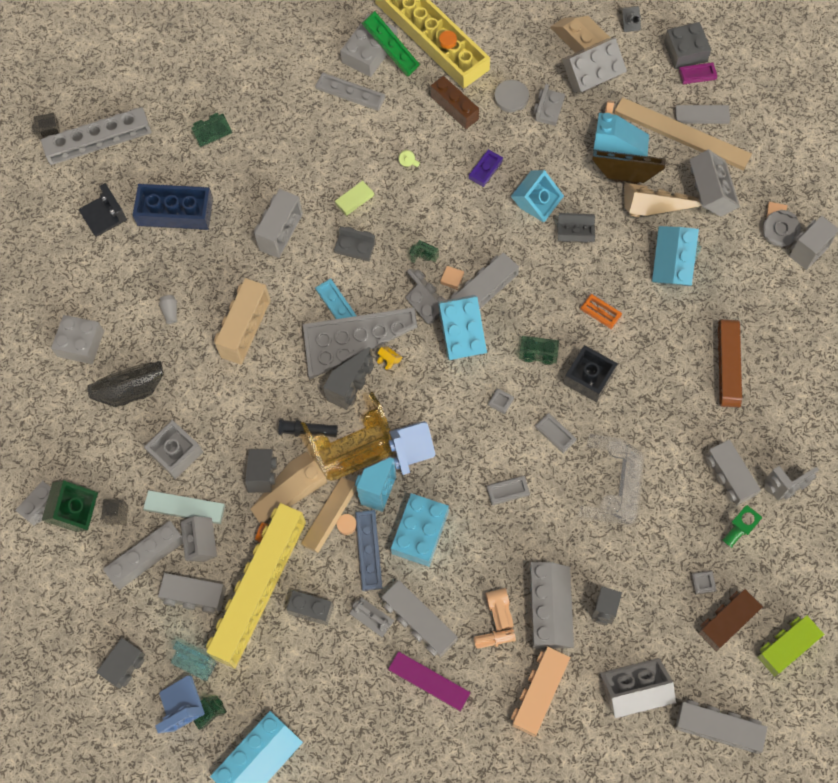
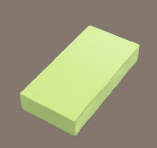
(354, 198)

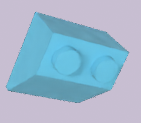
(537, 195)

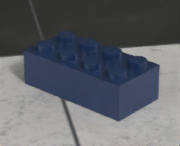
(173, 206)

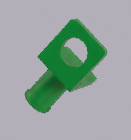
(740, 528)

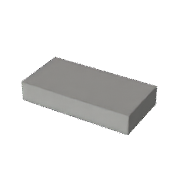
(555, 433)
(508, 490)

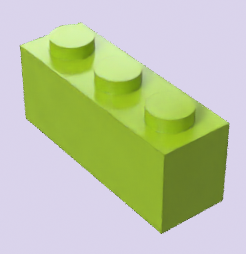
(790, 645)

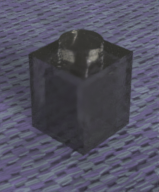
(45, 125)
(114, 512)

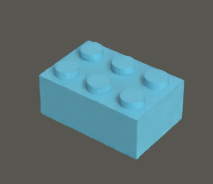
(462, 327)
(420, 530)

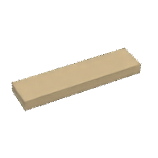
(329, 515)

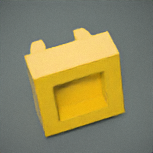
(389, 355)

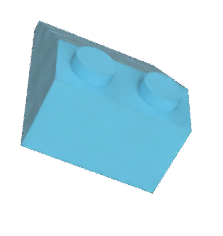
(620, 136)

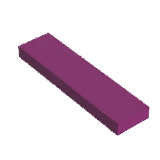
(429, 681)

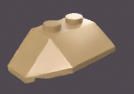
(579, 32)

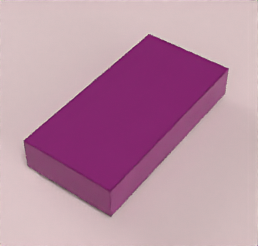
(698, 73)

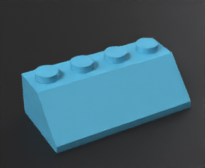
(259, 753)

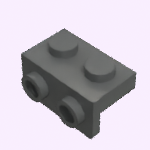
(576, 227)

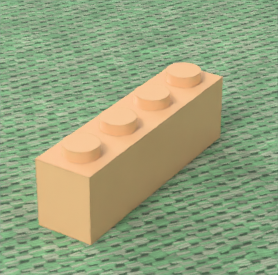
(541, 691)

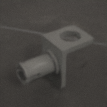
(631, 18)

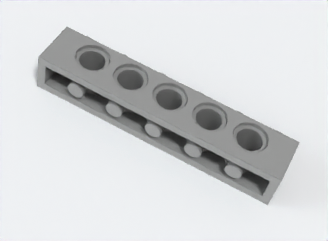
(96, 136)

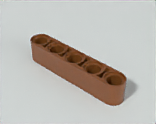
(729, 363)

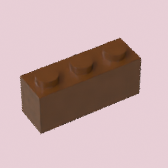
(454, 102)
(729, 619)

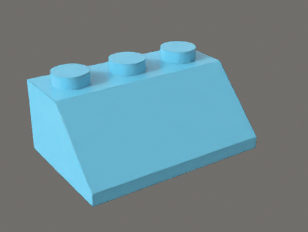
(675, 255)
(376, 484)

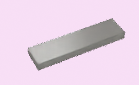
(350, 91)

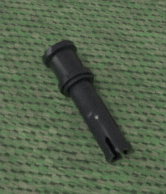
(296, 428)

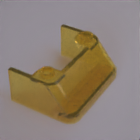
(355, 449)

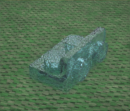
(193, 661)

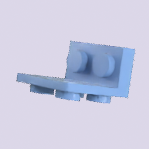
(180, 705)

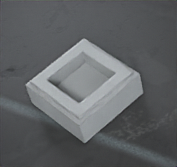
(501, 401)
(703, 582)

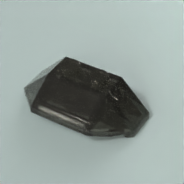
(127, 385)

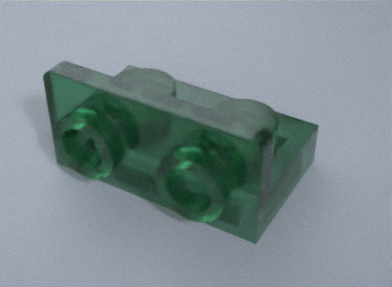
(211, 130)
(539, 349)

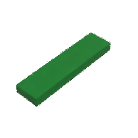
(390, 43)

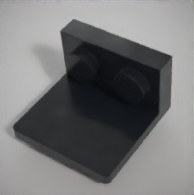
(103, 212)

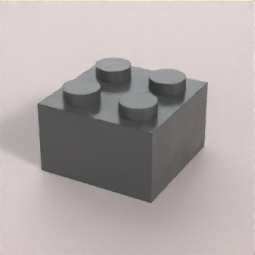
(687, 45)

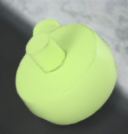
(407, 158)

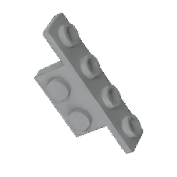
(424, 297)

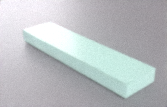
(183, 506)

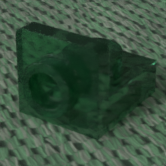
(426, 251)
(212, 708)

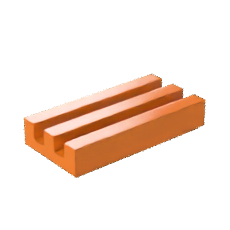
(590, 312)

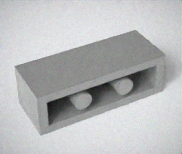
(732, 472)
(192, 593)

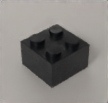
(590, 373)

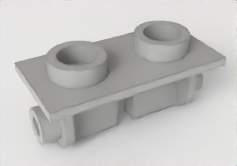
(371, 617)

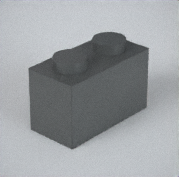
(260, 471)
(606, 606)
(310, 608)
(121, 664)

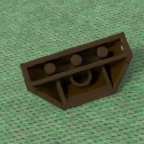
(628, 166)

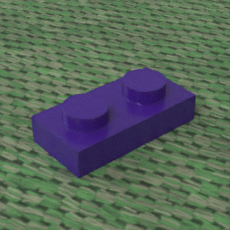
(485, 168)

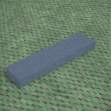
(369, 550)

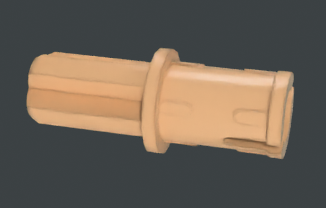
(494, 638)

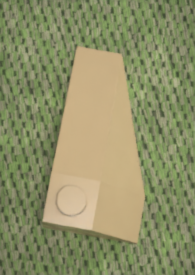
(645, 201)
(294, 483)

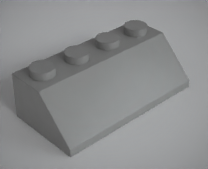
(551, 606)

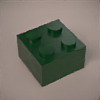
(69, 506)

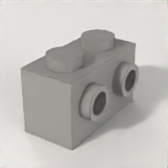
(201, 543)

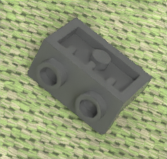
(355, 243)

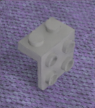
(782, 487)

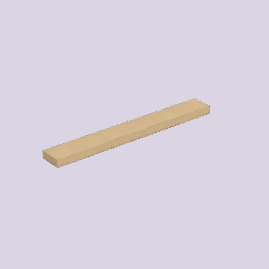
(682, 133)

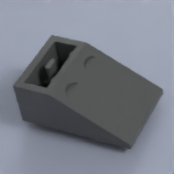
(348, 378)

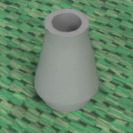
(169, 308)

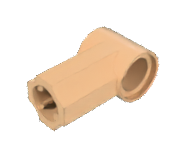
(499, 605)

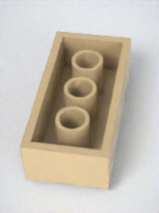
(242, 321)

